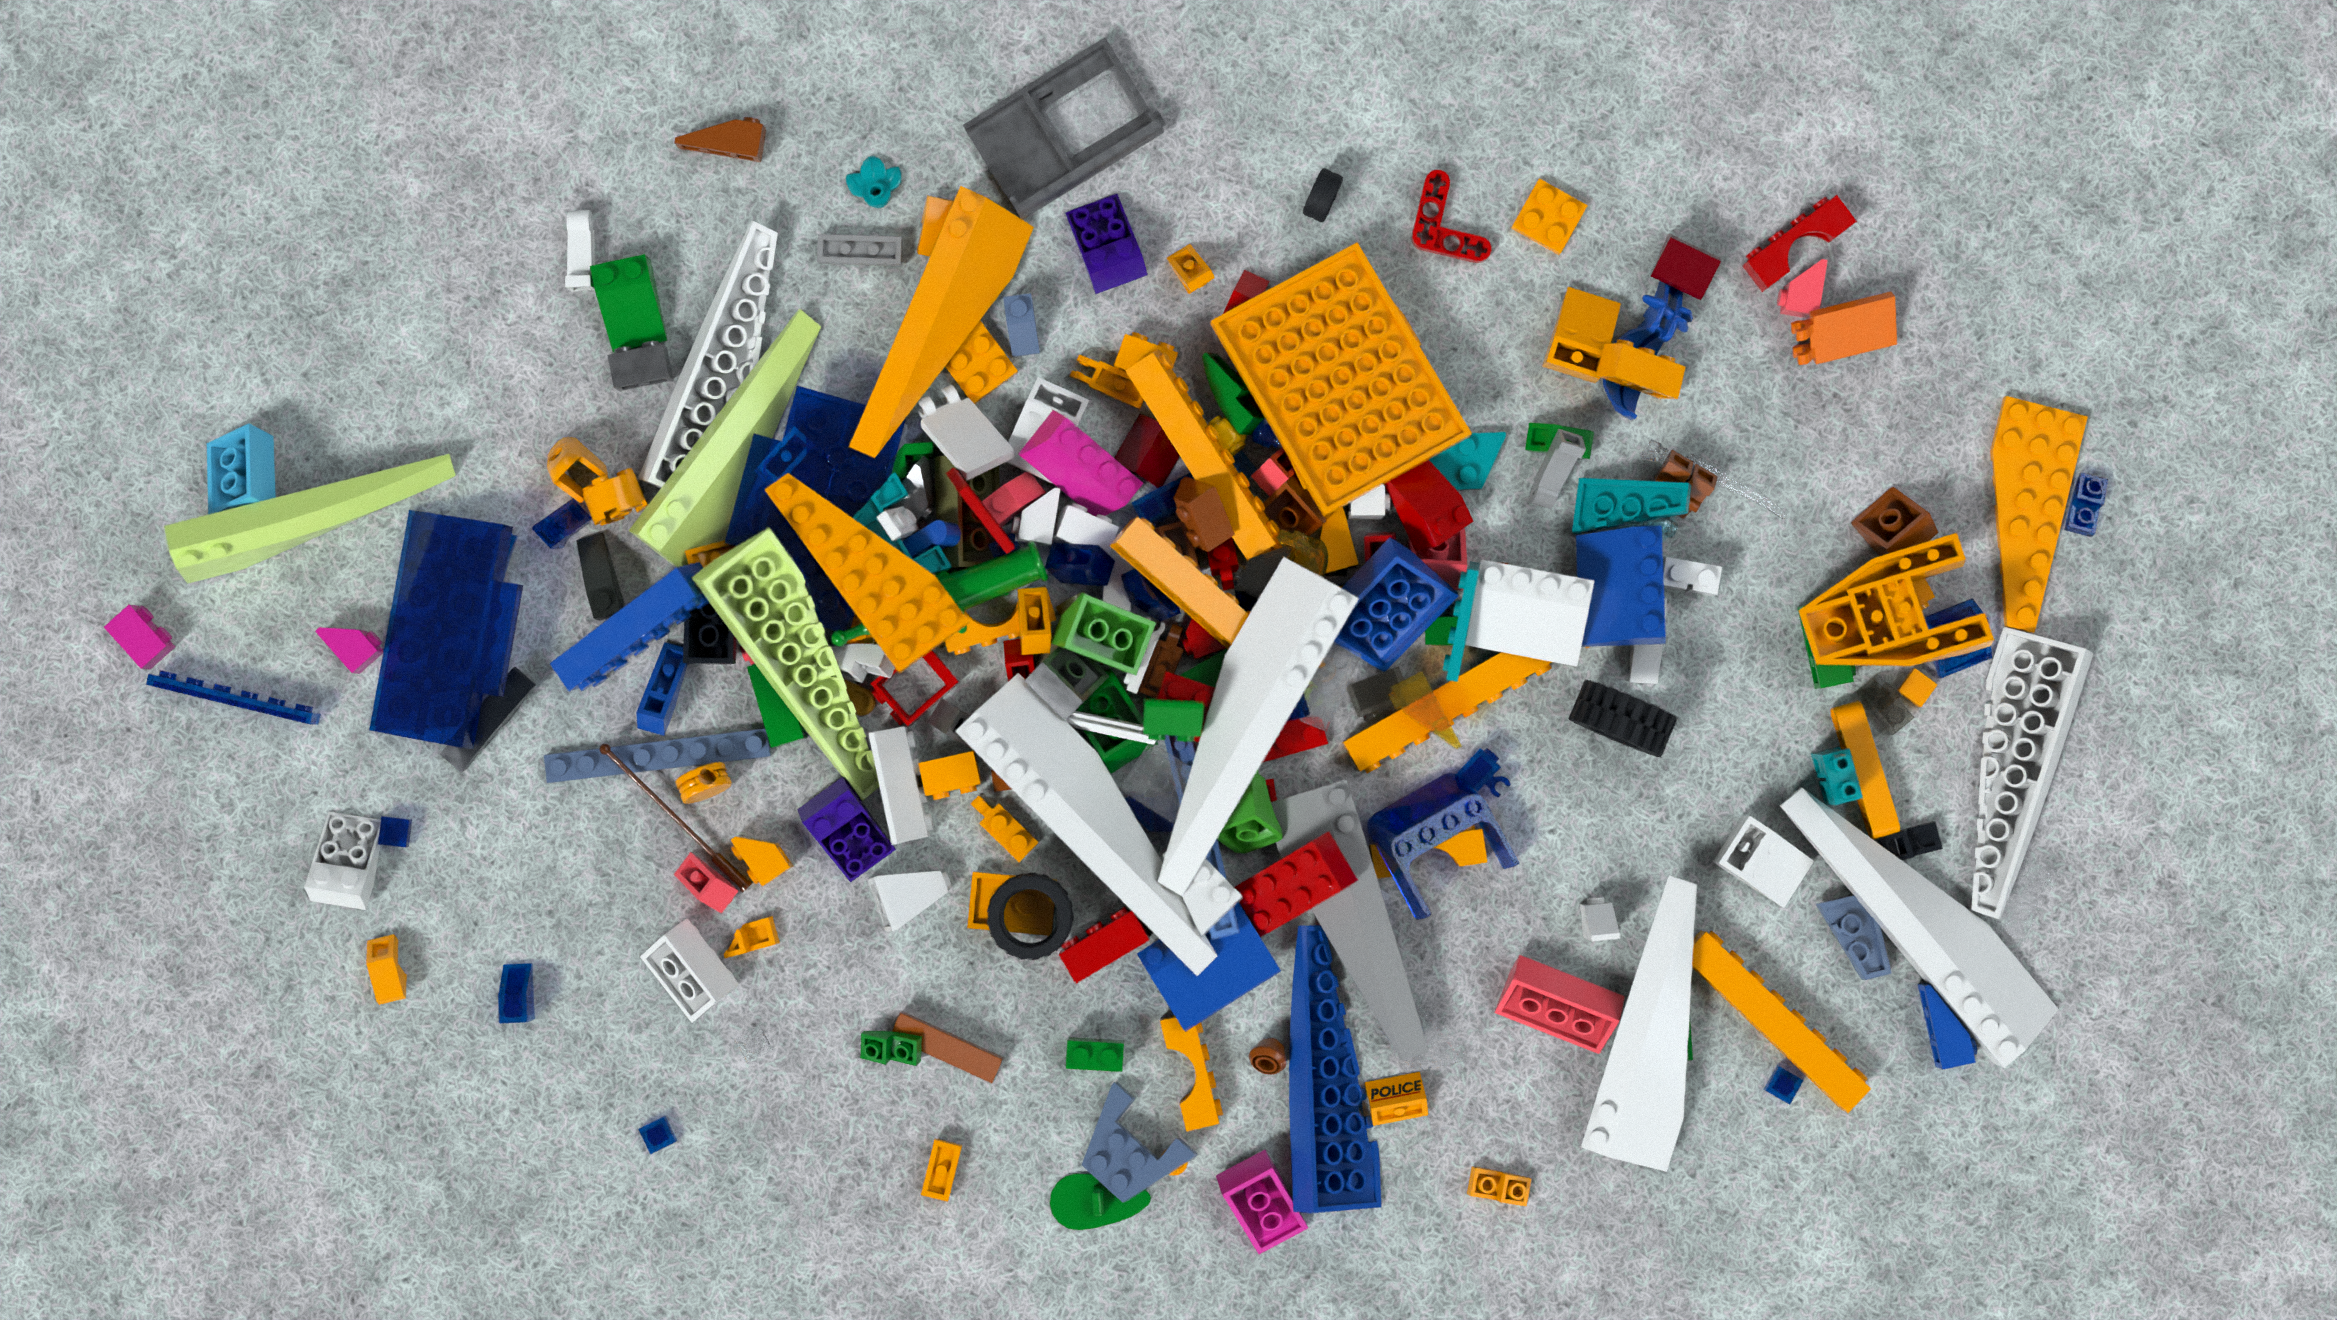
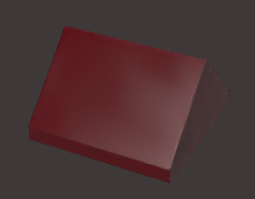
(1685, 267)
(1148, 451)

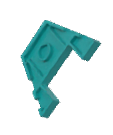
(889, 494)

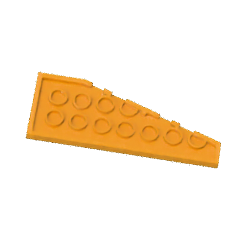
(2032, 477)
(886, 589)

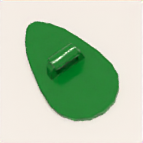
(1085, 1203)

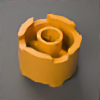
(614, 497)

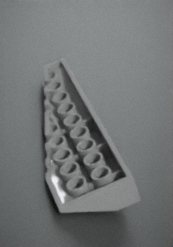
(1357, 916)

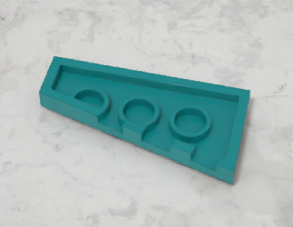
(1462, 610)

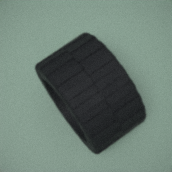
(1021, 949)

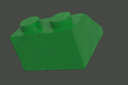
(1172, 717)

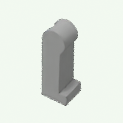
(1556, 468)

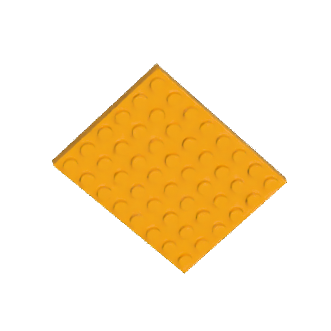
(1340, 379)

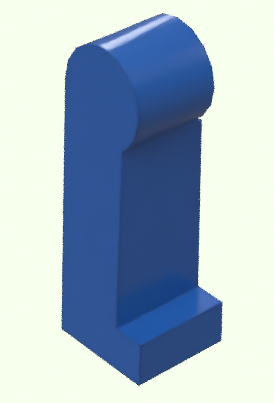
(934, 534)

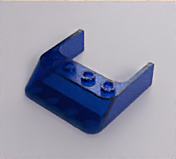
(1425, 821)

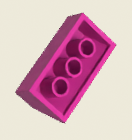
(1079, 466)

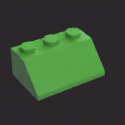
(1104, 633)

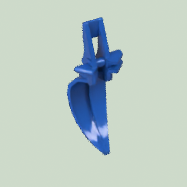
(1658, 327)

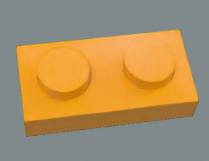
(941, 1170)

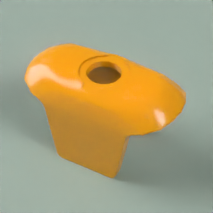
(571, 451)

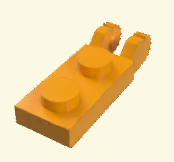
(1109, 381)

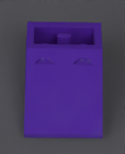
(1106, 243)
(845, 829)

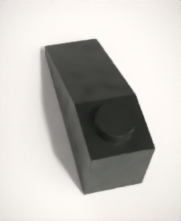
(599, 577)

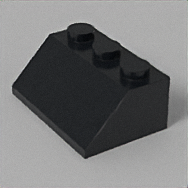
(708, 638)

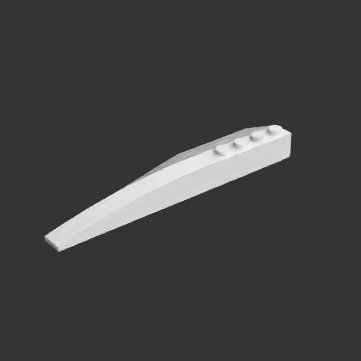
(1251, 703)
(1934, 932)

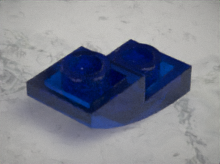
(2085, 504)

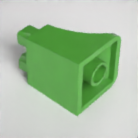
(1252, 820)

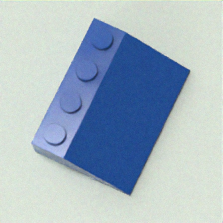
(1627, 586)
(1394, 604)
(1238, 968)

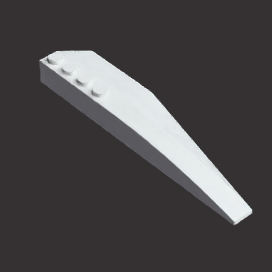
(1083, 806)

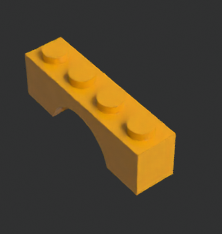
(988, 633)
(1464, 849)
(1198, 1105)

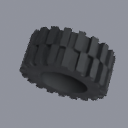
(1623, 718)

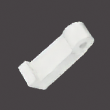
(580, 251)

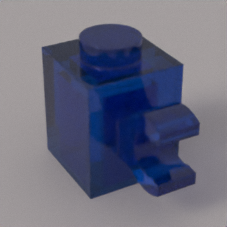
(1479, 771)

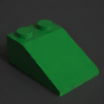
(629, 301)
(1113, 702)

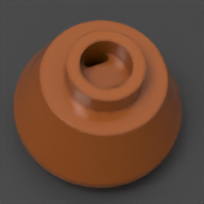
(1268, 1056)

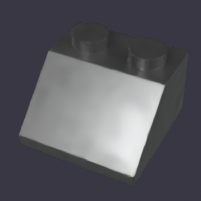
(1066, 680)

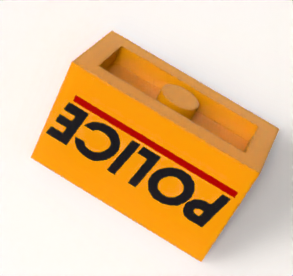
(1396, 1098)

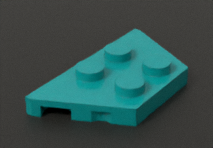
(1470, 460)

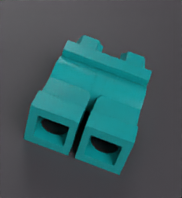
(1840, 774)

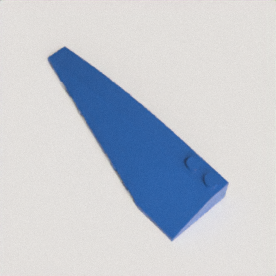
(1328, 1133)

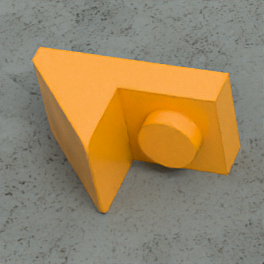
(1190, 268)

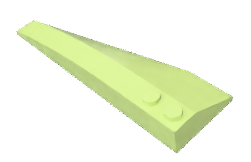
(702, 490)
(263, 529)
(775, 621)

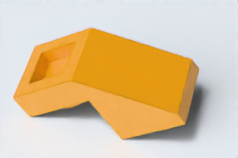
(384, 971)

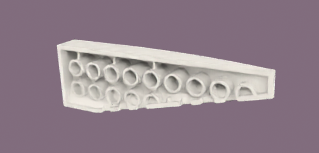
(720, 356)
(2025, 730)

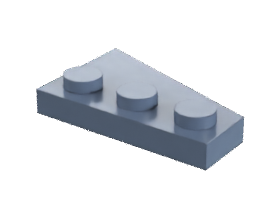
(1858, 935)

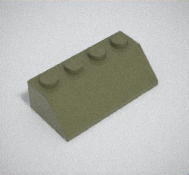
(953, 508)

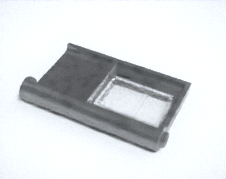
(1063, 128)

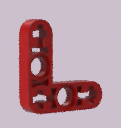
(1439, 233)

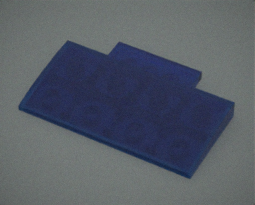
(820, 457)
(446, 629)

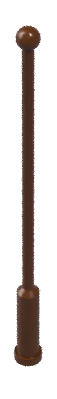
(722, 863)

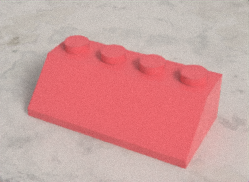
(1560, 1004)

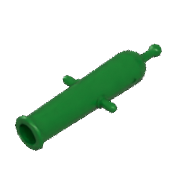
(978, 583)

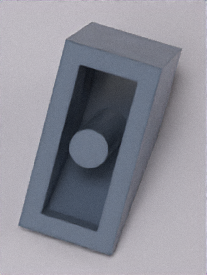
(1021, 325)

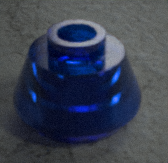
(1264, 435)

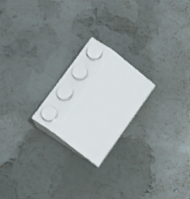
(1529, 613)

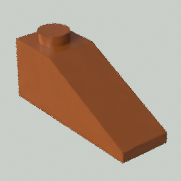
(732, 139)

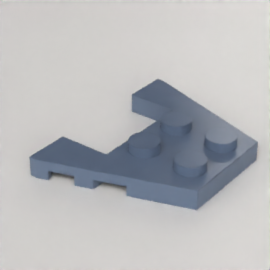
(1121, 1159)

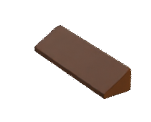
(950, 1047)

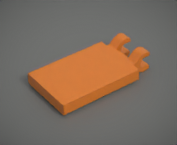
(1846, 329)

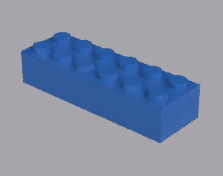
(631, 629)

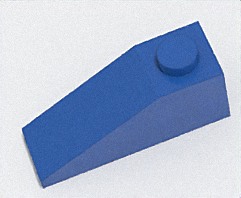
(662, 690)
(1948, 1038)

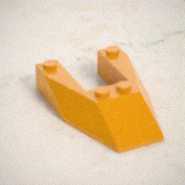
(1878, 618)

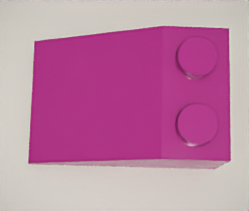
(1261, 1201)

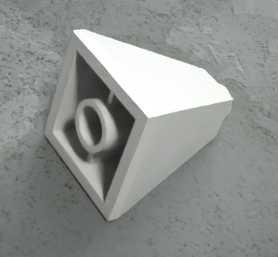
(906, 895)

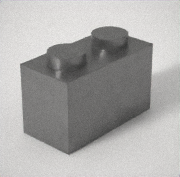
(640, 366)

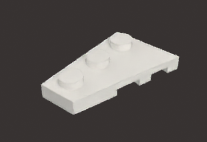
(1209, 897)

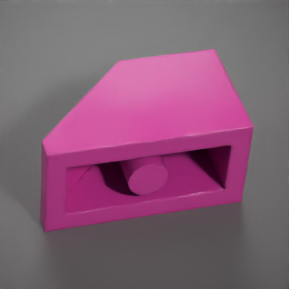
(352, 646)

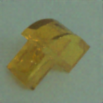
(1305, 551)

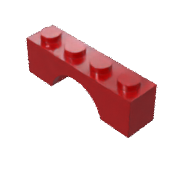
(1826, 222)

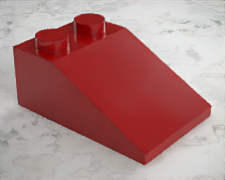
(1428, 506)

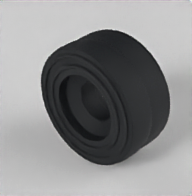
(1322, 195)

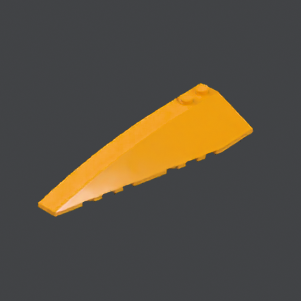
(958, 286)

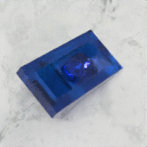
(562, 524)

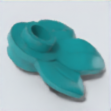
(873, 178)

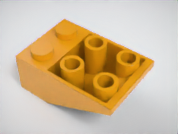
(1580, 334)

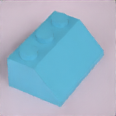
(240, 469)

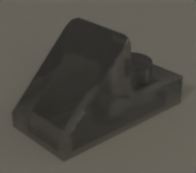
(1885, 704)

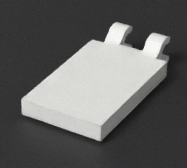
(964, 434)

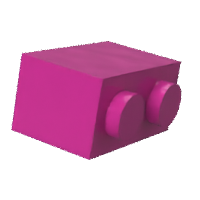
(140, 636)

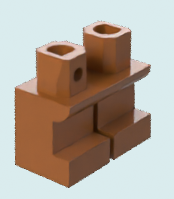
(1679, 469)

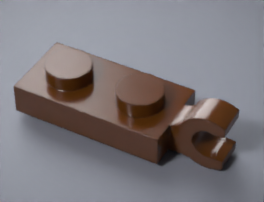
(1164, 658)

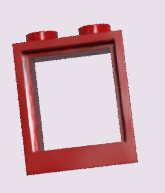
(898, 712)

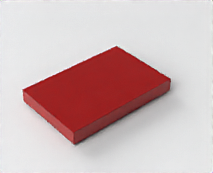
(980, 510)

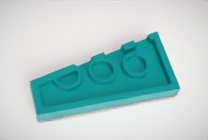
(1625, 502)

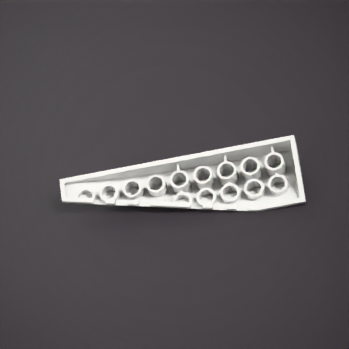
(1645, 1075)

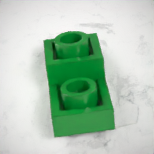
(889, 1045)

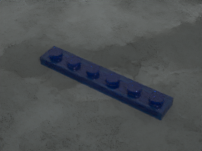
(223, 694)

